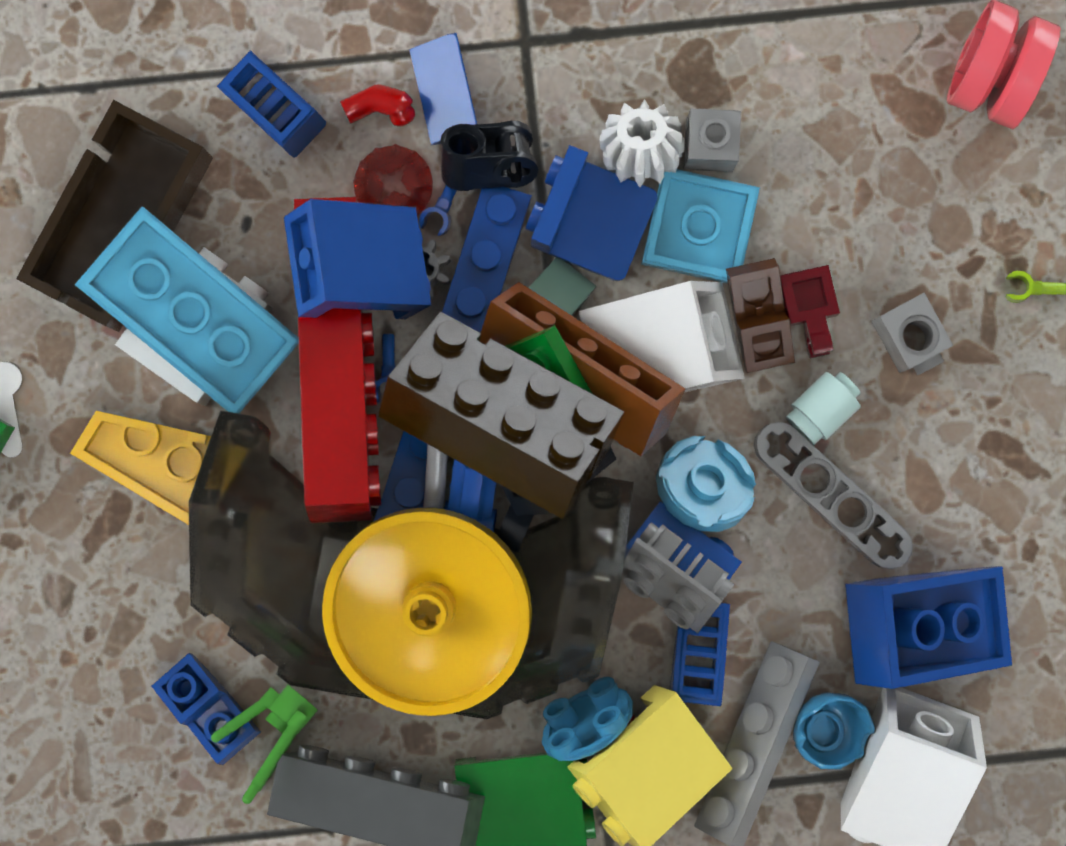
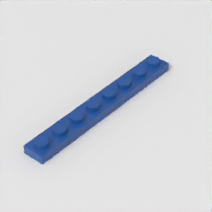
(475, 283)

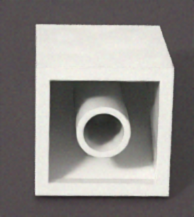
(675, 330)
(913, 772)

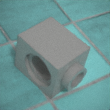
(712, 140)
(921, 314)

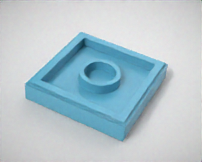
(700, 225)

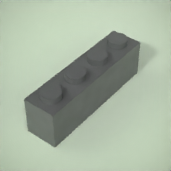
(373, 803)

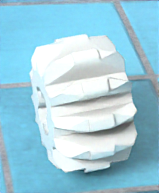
(642, 143)

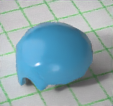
(832, 730)

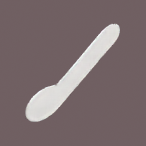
(9, 383)

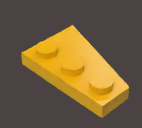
(145, 458)

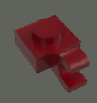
(809, 301)

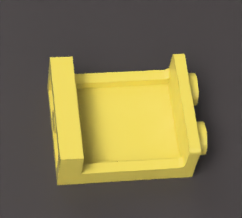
(651, 771)

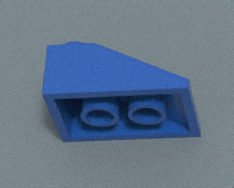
(928, 626)

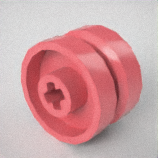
(1003, 64)

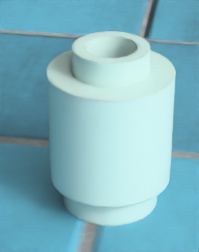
(824, 407)

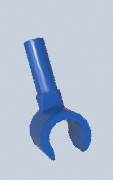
(442, 207)
(388, 361)

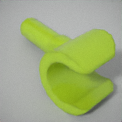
(1034, 287)

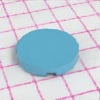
(705, 484)

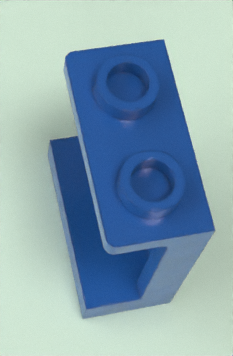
(356, 258)

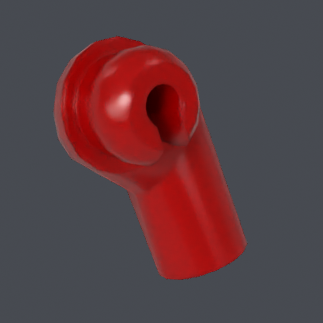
(382, 100)

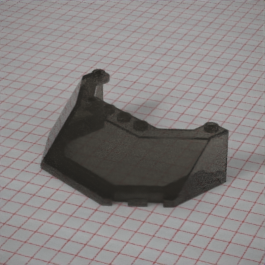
(268, 567)

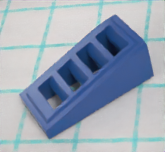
(294, 126)
(700, 695)

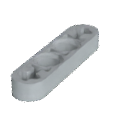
(837, 490)

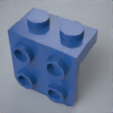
(591, 216)

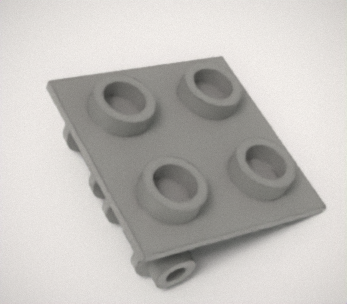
(685, 599)

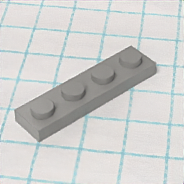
(757, 744)

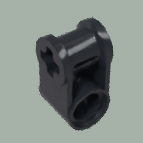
(483, 156)

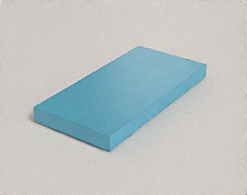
(188, 311)

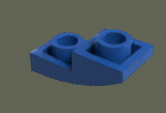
(204, 707)

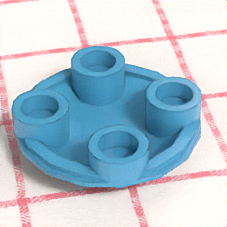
(586, 721)

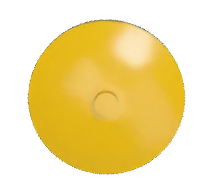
(427, 611)

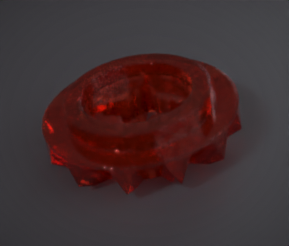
(388, 161)

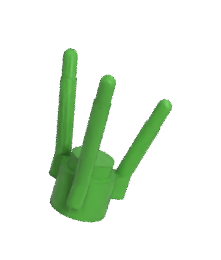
(288, 715)

